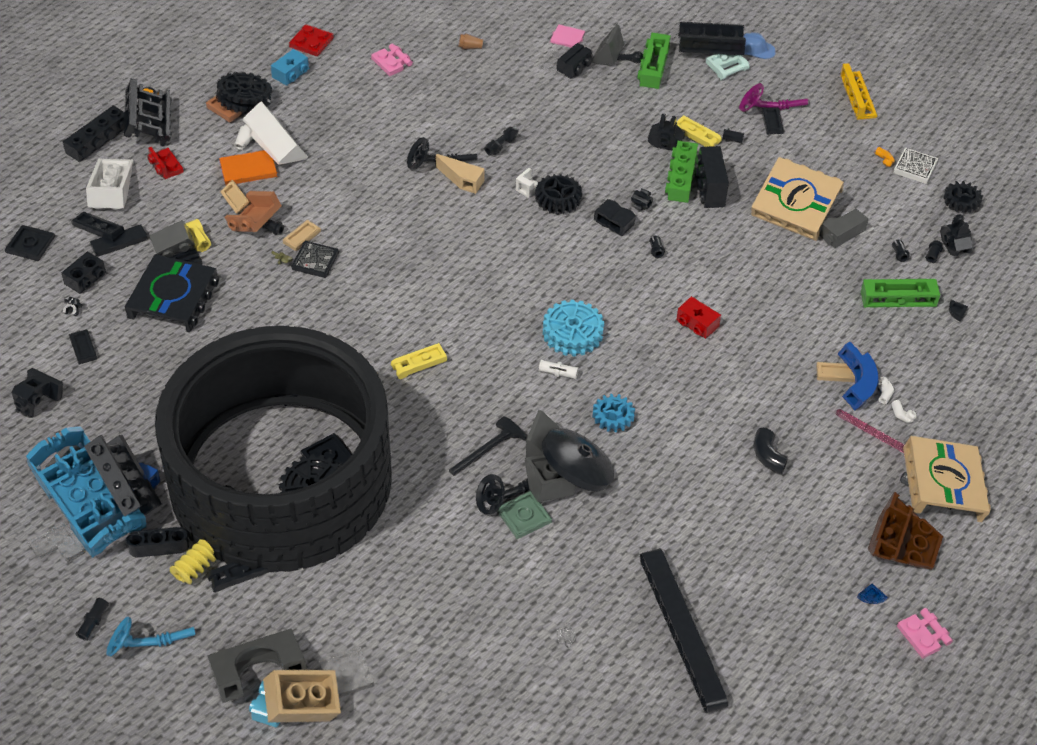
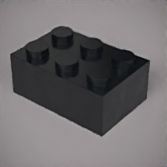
(711, 177)

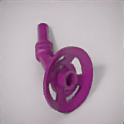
(753, 98)

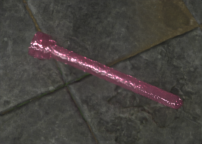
(871, 430)

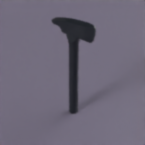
(509, 429)

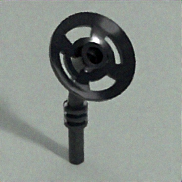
(422, 155)
(494, 494)

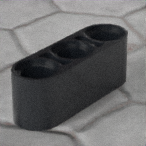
(148, 542)

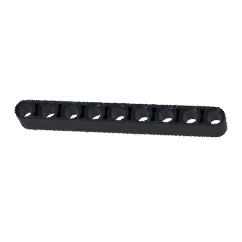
(684, 631)

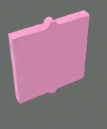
(567, 36)

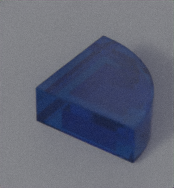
(872, 595)

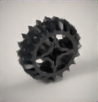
(558, 193)

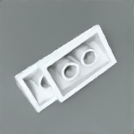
(273, 136)

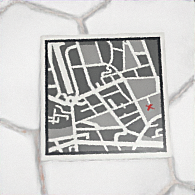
(915, 165)

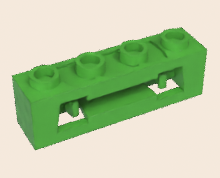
(649, 75)
(900, 292)

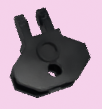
(665, 133)
(957, 235)

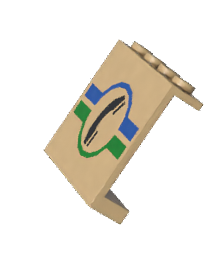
(796, 198)
(945, 476)

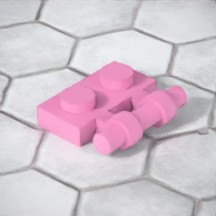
(388, 63)
(919, 635)

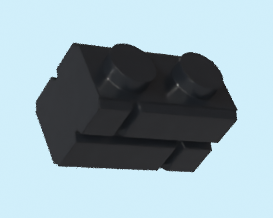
(574, 60)

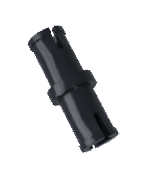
(92, 619)

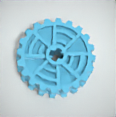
(573, 327)

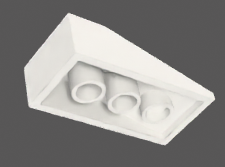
(109, 184)

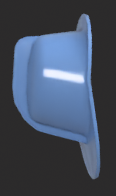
(758, 47)

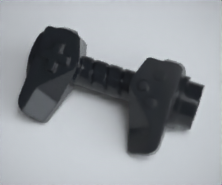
(509, 135)

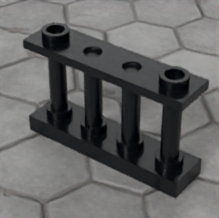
(711, 38)
(123, 475)

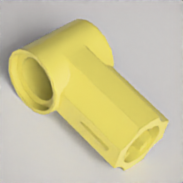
(200, 239)

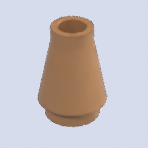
(470, 42)

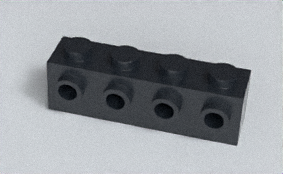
(95, 134)

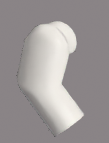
(886, 389)
(907, 417)

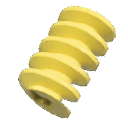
(193, 562)

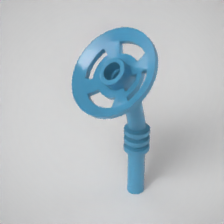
(122, 637)

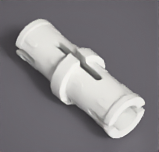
(570, 371)

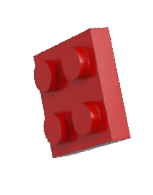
(311, 40)

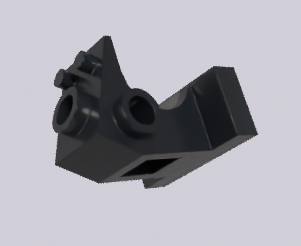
(29, 392)

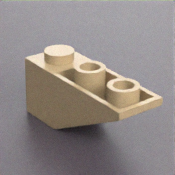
(462, 174)

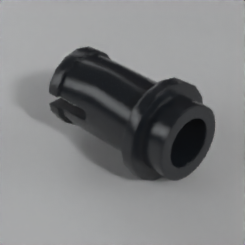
(733, 136)
(275, 227)
(657, 248)
(934, 249)
(902, 253)

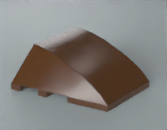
(904, 536)

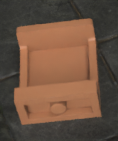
(261, 208)

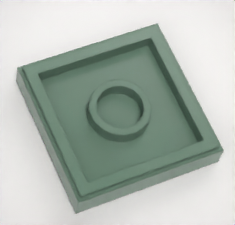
(524, 515)

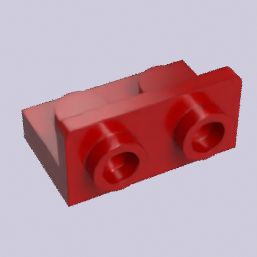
(165, 163)

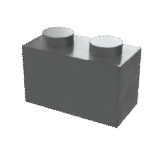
(172, 239)

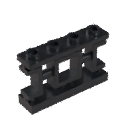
(147, 123)

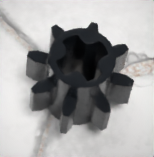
(641, 199)

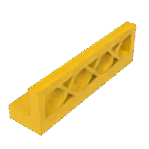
(854, 94)

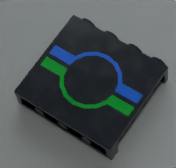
(173, 290)

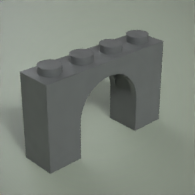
(840, 230)
(229, 663)

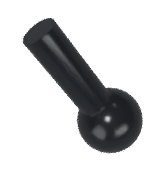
(635, 57)

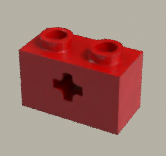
(698, 317)

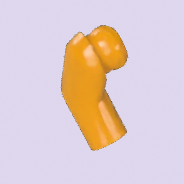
(887, 156)

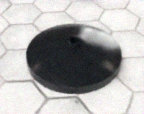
(577, 459)

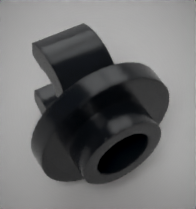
(72, 303)

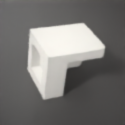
(526, 184)

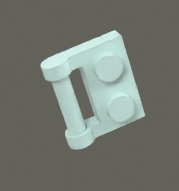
(720, 61)

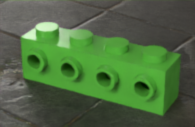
(682, 171)

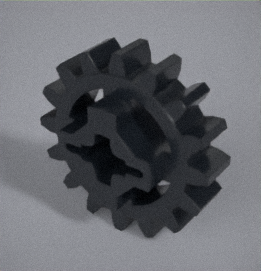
(963, 197)

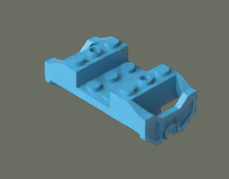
(81, 492)

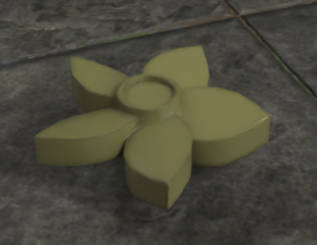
(282, 257)

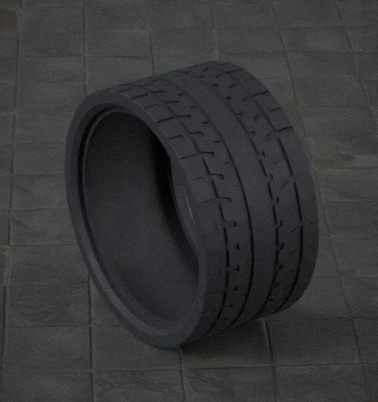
(244, 375)

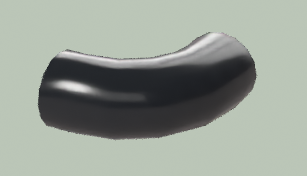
(766, 452)

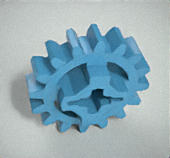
(613, 412)

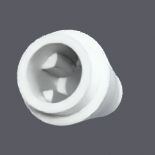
(243, 138)

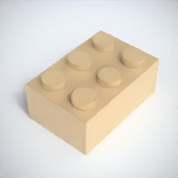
(301, 696)

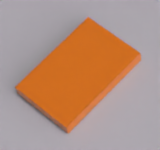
(247, 167)

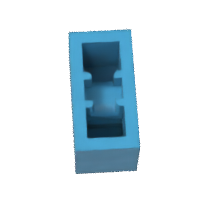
(289, 67)

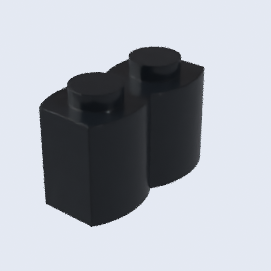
(614, 217)

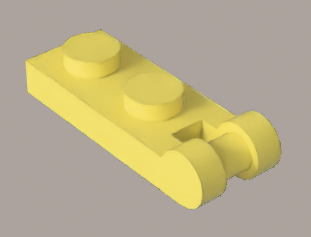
(698, 132)
(418, 360)

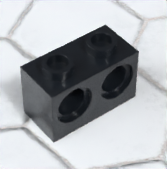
(83, 272)

